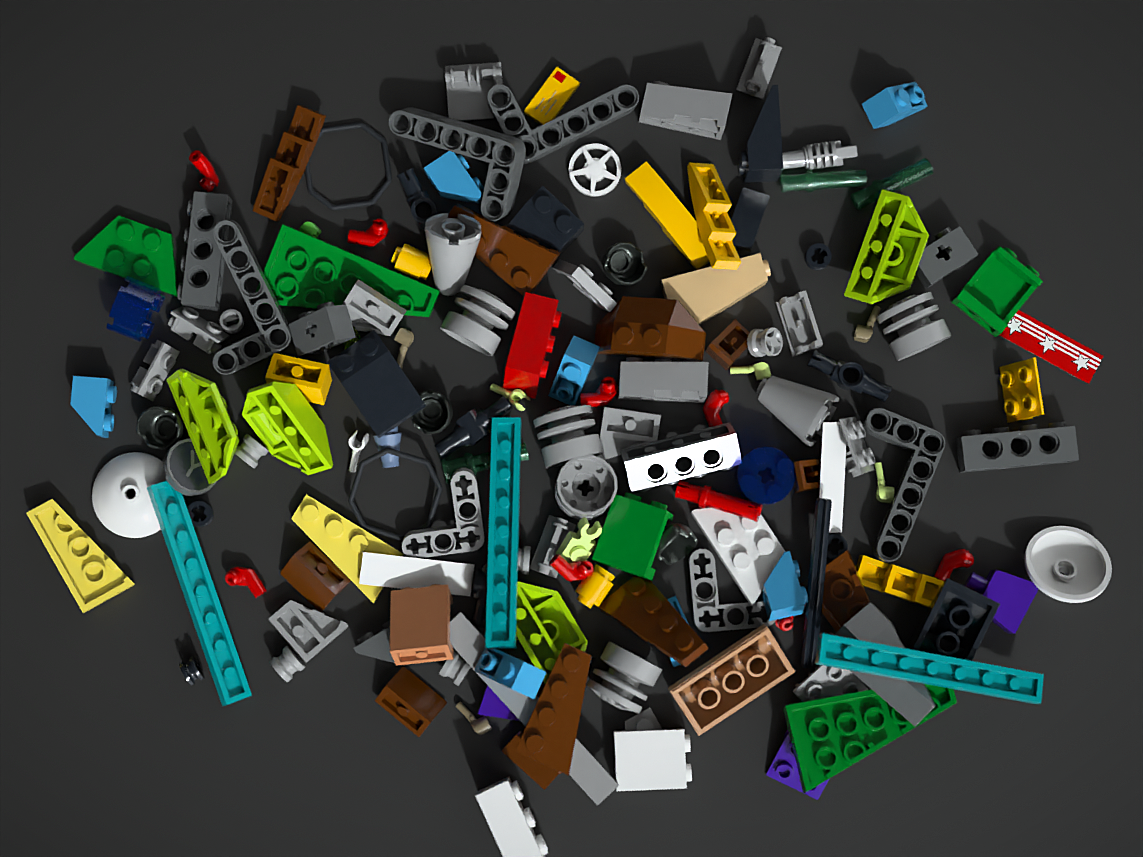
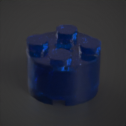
(135, 308)
(779, 468)

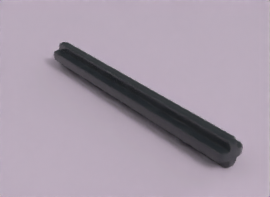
(816, 582)

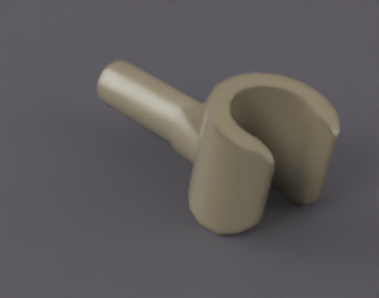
(864, 333)
(405, 338)
(480, 725)

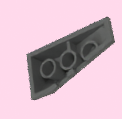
(906, 697)

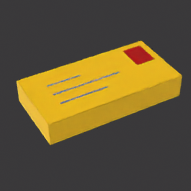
(551, 97)

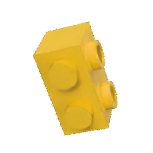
(309, 376)

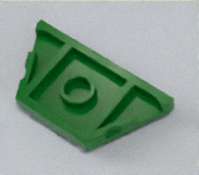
(133, 251)

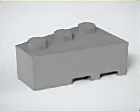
(685, 109)
(663, 380)

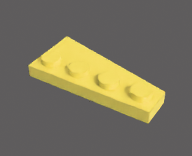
(341, 540)
(80, 561)

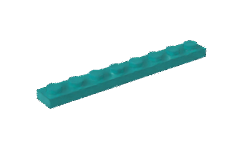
(503, 533)
(199, 593)
(929, 668)

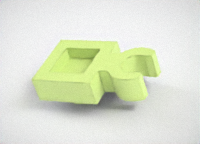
(581, 544)

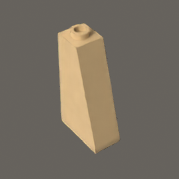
(714, 290)

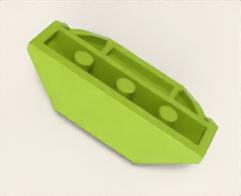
(888, 250)
(206, 421)
(288, 426)
(545, 626)

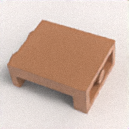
(420, 624)

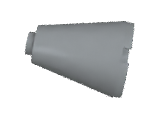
(451, 249)
(797, 406)

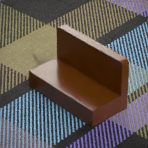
(314, 576)
(410, 701)
(539, 772)

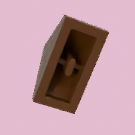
(729, 345)
(807, 475)

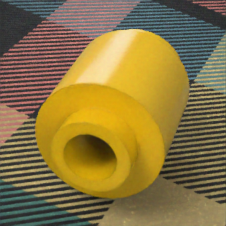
(412, 262)
(595, 587)

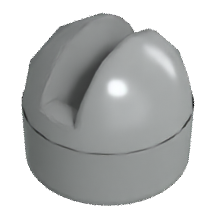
(231, 317)

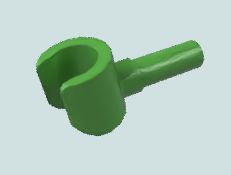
(310, 229)

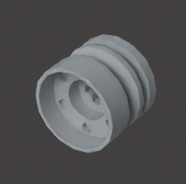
(478, 320)
(913, 326)
(567, 435)
(598, 477)
(623, 678)

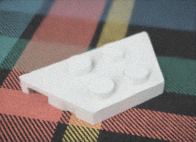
(743, 546)

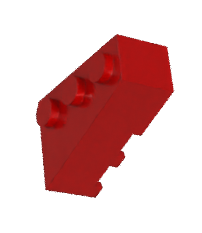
(531, 343)

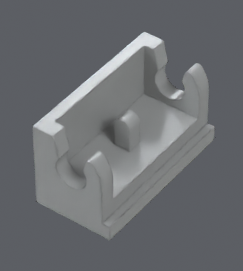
(799, 323)

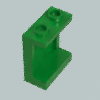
(997, 290)
(632, 535)

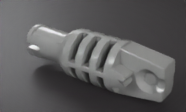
(819, 155)

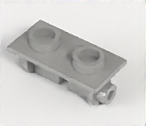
(759, 67)
(187, 321)
(161, 359)
(551, 539)

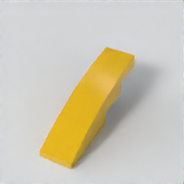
(711, 209)
(669, 213)
(897, 581)

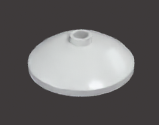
(109, 494)
(1075, 555)

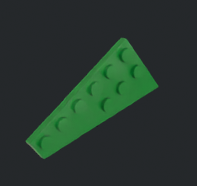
(314, 272)
(846, 728)

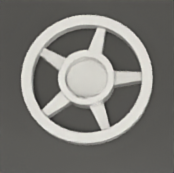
(595, 169)

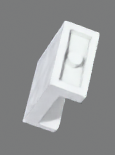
(651, 759)

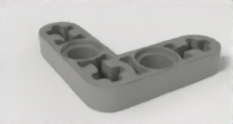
(463, 524)
(712, 603)

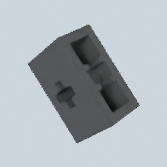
(958, 252)
(321, 329)

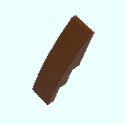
(289, 163)

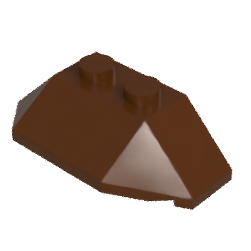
(650, 330)

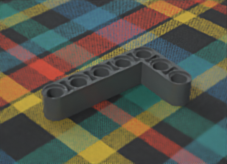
(560, 124)
(470, 147)
(253, 301)
(908, 479)

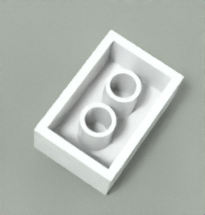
(510, 821)

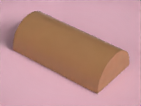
(731, 679)

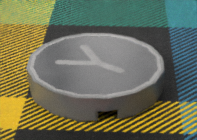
(185, 470)

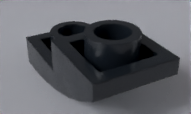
(748, 217)

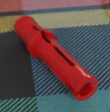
(706, 497)

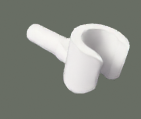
(356, 449)

